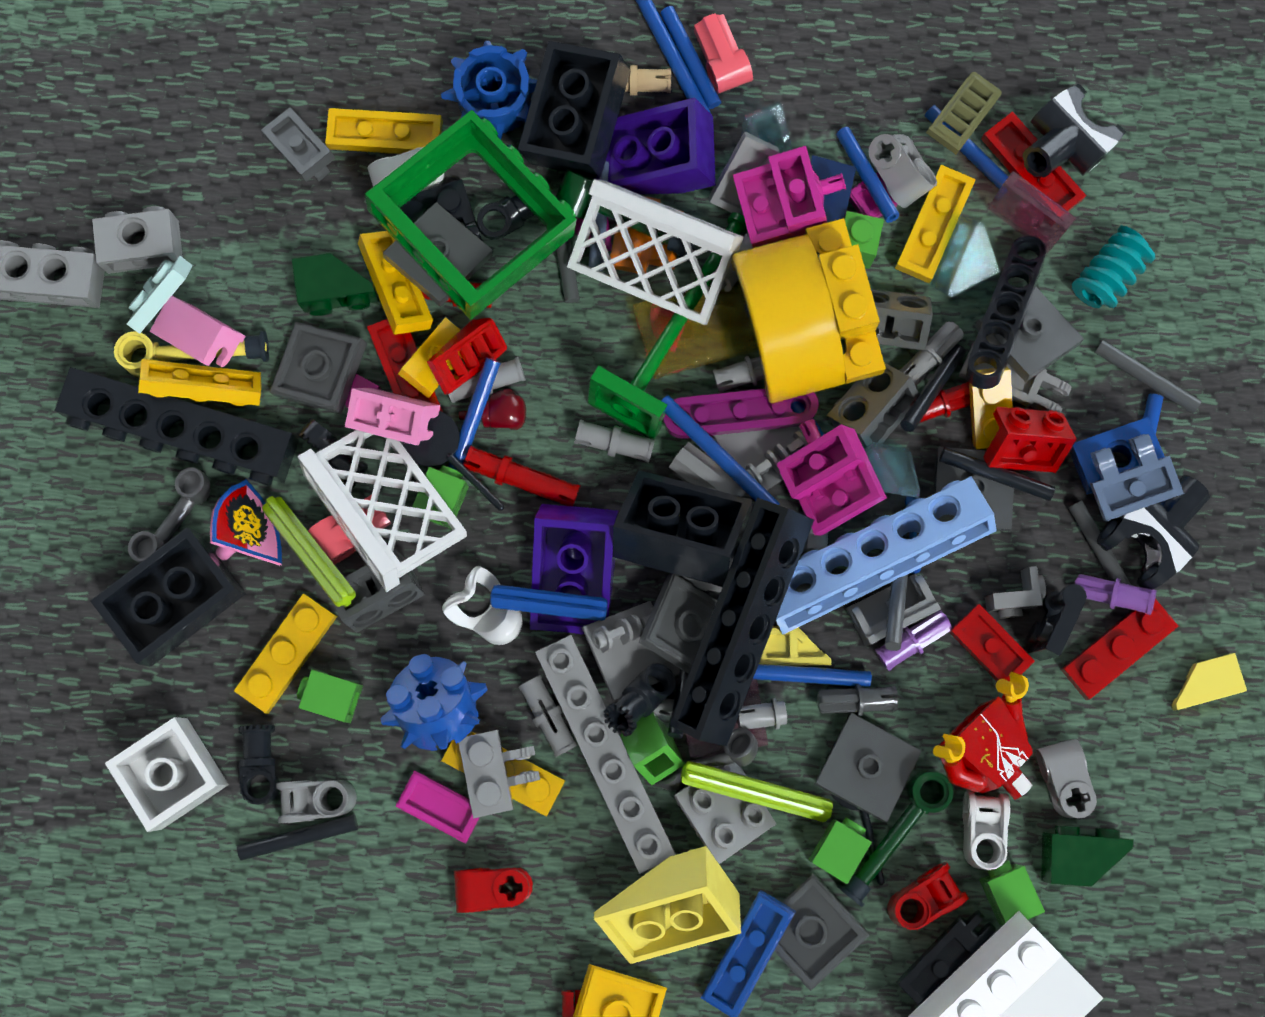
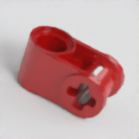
(483, 888)
(933, 894)

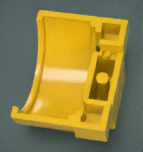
(806, 307)

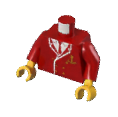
(990, 744)

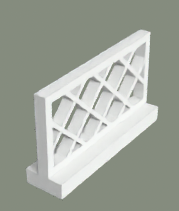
(665, 219)
(358, 526)

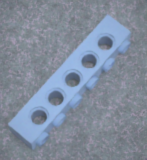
(899, 556)

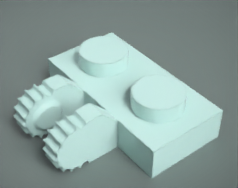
(158, 291)

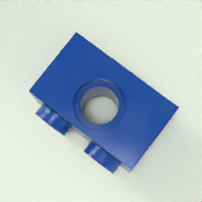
(1115, 440)

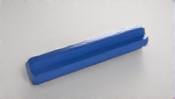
(548, 602)

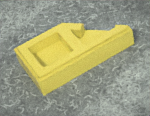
(792, 650)
(1210, 681)

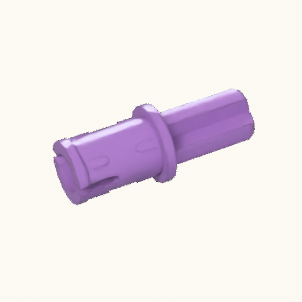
(1117, 593)
(916, 639)

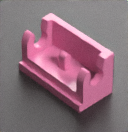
(196, 332)
(390, 415)

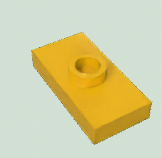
(417, 370)

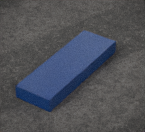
(748, 954)

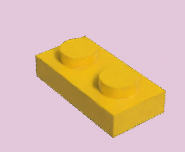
(983, 404)

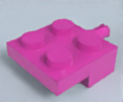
(783, 197)
(831, 477)

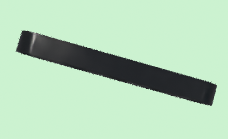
(1006, 325)

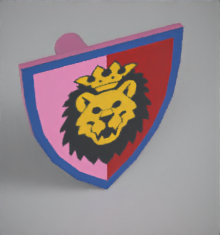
(243, 527)

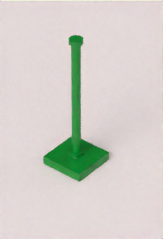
(628, 400)

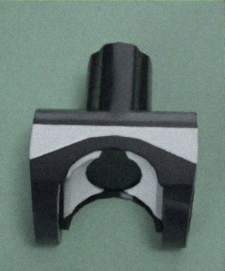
(1068, 136)
(1160, 533)

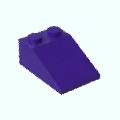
(663, 149)
(572, 557)

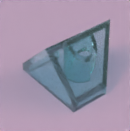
(894, 469)

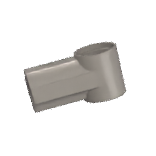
(699, 469)

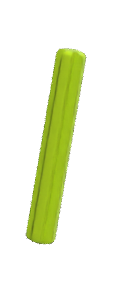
(309, 551)
(756, 791)

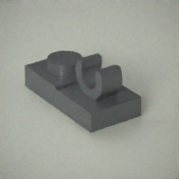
(299, 145)

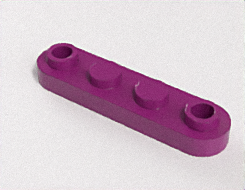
(741, 412)

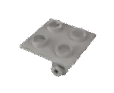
(762, 450)
(618, 648)
(723, 821)

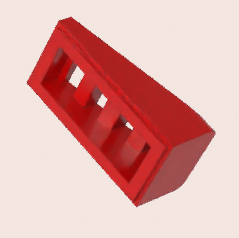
(486, 342)

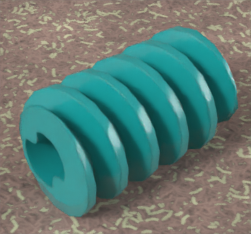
(1112, 268)

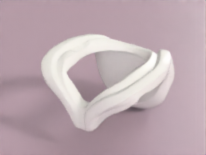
(495, 624)

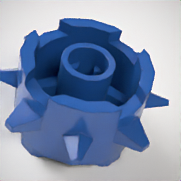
(491, 69)
(433, 702)

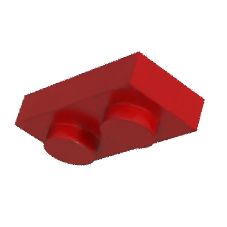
(991, 644)

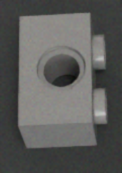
(115, 233)

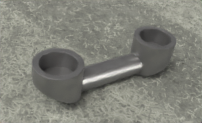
(194, 489)
(739, 750)

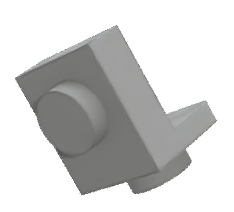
(1012, 603)

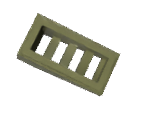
(977, 94)

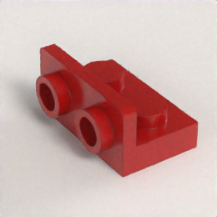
(1029, 440)

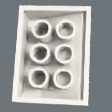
(1013, 977)

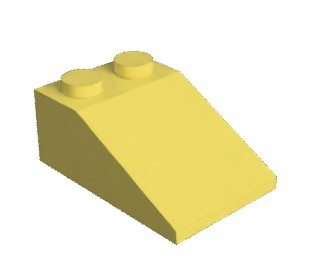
(672, 908)

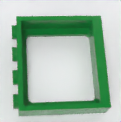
(464, 137)

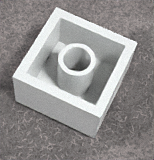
(166, 774)

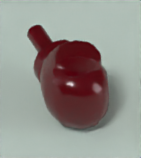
(503, 411)

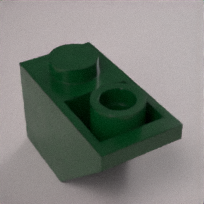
(328, 283)
(1081, 858)

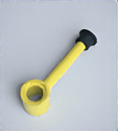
(252, 347)

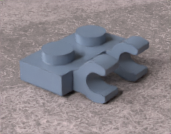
(1136, 487)

